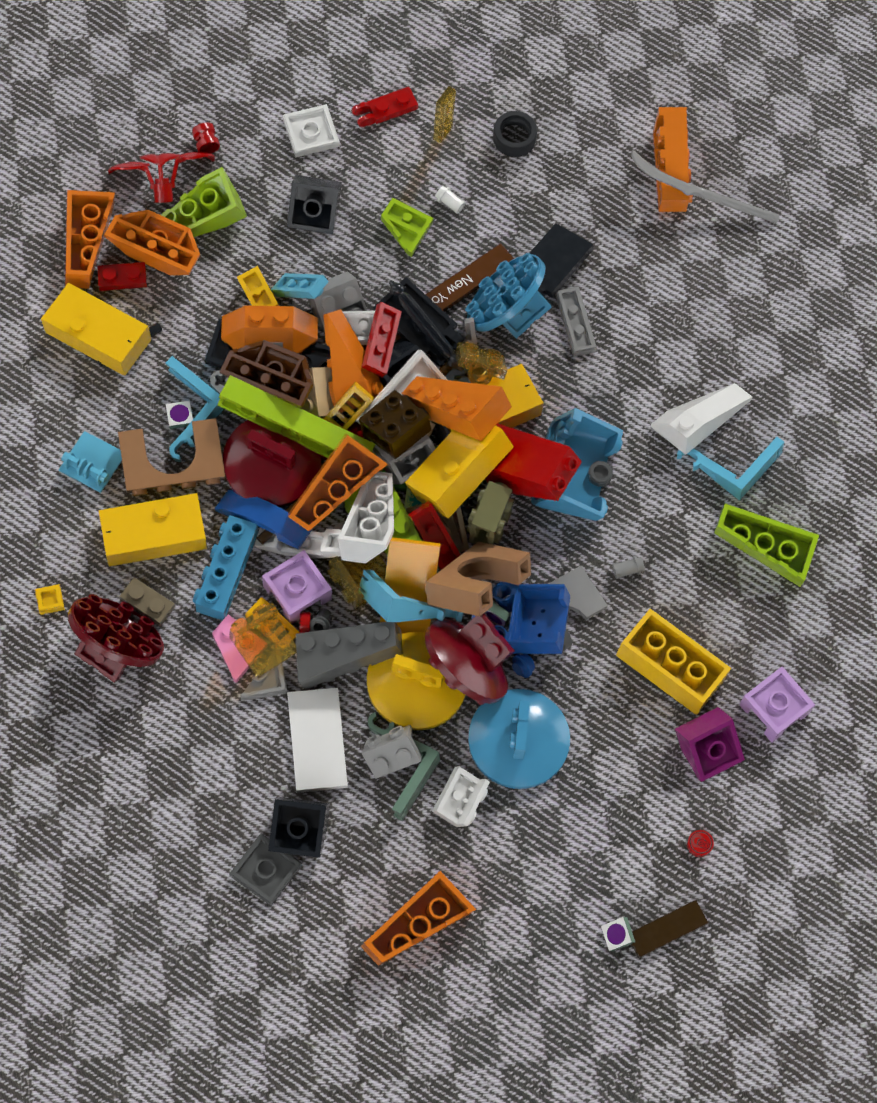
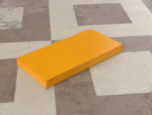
(407, 570)

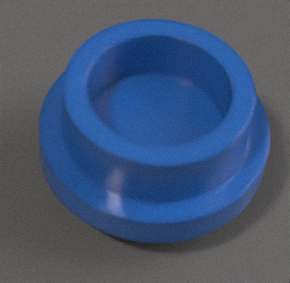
(523, 665)

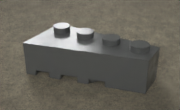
(344, 650)

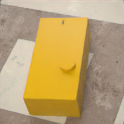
(96, 329)
(522, 396)
(457, 469)
(152, 529)
(673, 661)

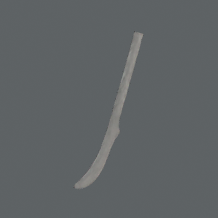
(690, 189)

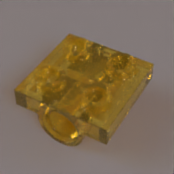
(480, 363)

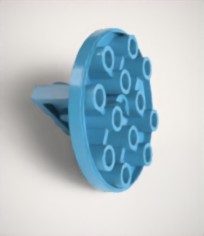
(510, 296)
(519, 739)

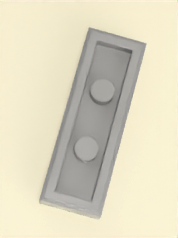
(576, 321)

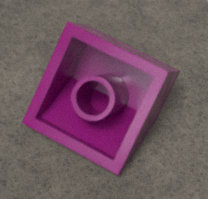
(710, 743)

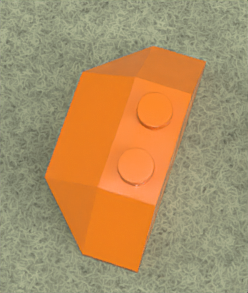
(155, 241)
(270, 323)

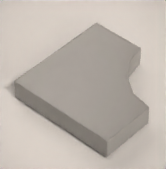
(583, 594)

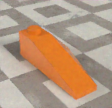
(346, 360)

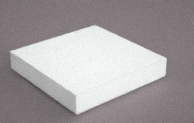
(311, 130)

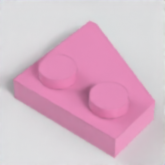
(230, 654)

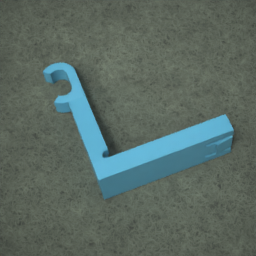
(209, 411)
(727, 479)
(397, 608)

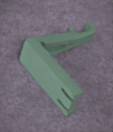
(429, 761)

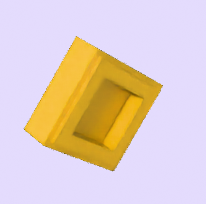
(49, 599)

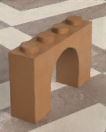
(142, 476)
(459, 583)

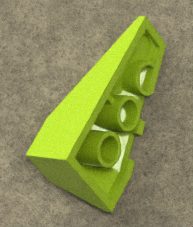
(208, 205)

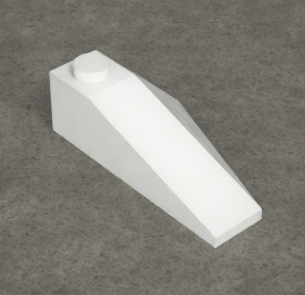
(696, 420)
(369, 521)

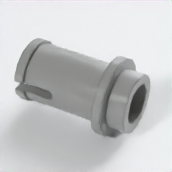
(628, 567)

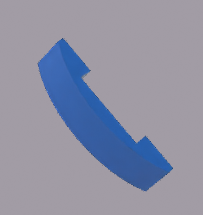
(265, 516)

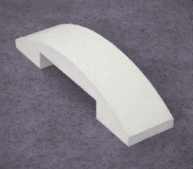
(316, 545)

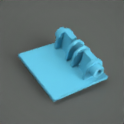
(91, 461)

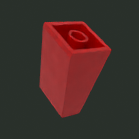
(535, 466)

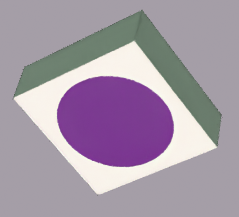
(179, 414)
(498, 615)
(618, 934)

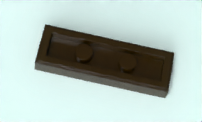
(668, 928)

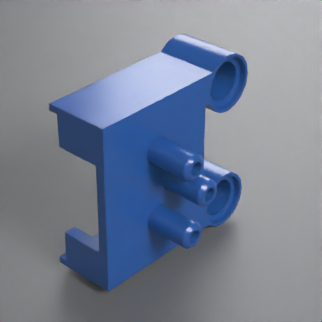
(536, 616)

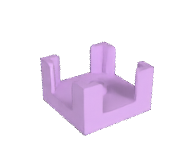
(297, 585)
(777, 703)

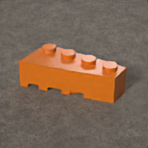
(672, 157)
(86, 224)
(460, 405)
(338, 478)
(425, 914)

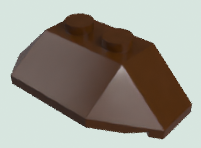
(271, 370)

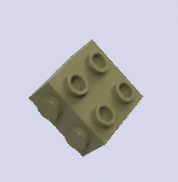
(491, 513)

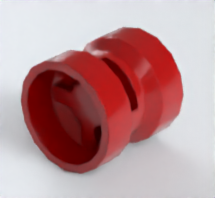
(205, 137)

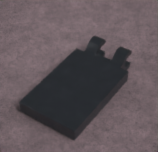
(562, 255)
(409, 330)

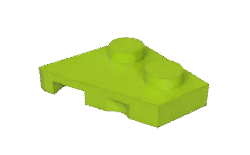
(406, 224)

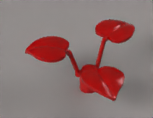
(162, 187)

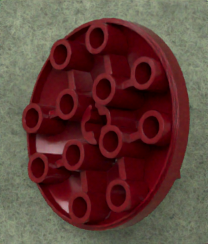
(268, 465)
(112, 637)
(470, 657)

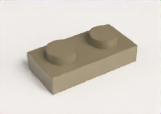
(147, 601)

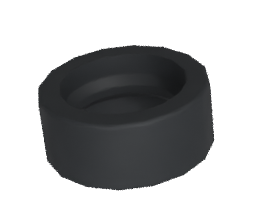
(520, 119)

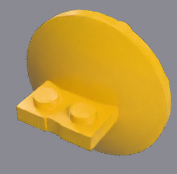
(410, 689)

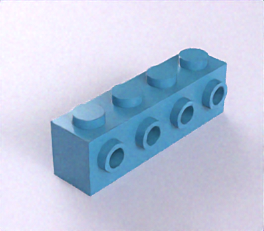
(226, 567)

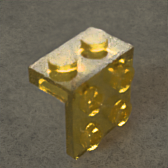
(349, 577)
(262, 639)

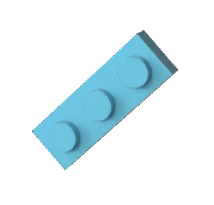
(300, 286)

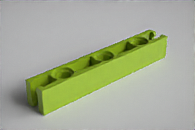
(283, 417)

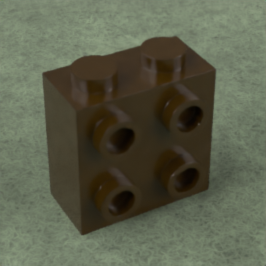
(395, 424)

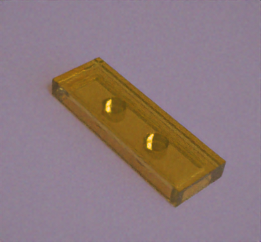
(444, 114)

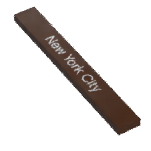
(466, 280)

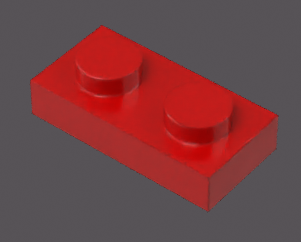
(122, 276)

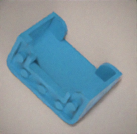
(592, 442)

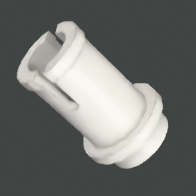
(450, 199)

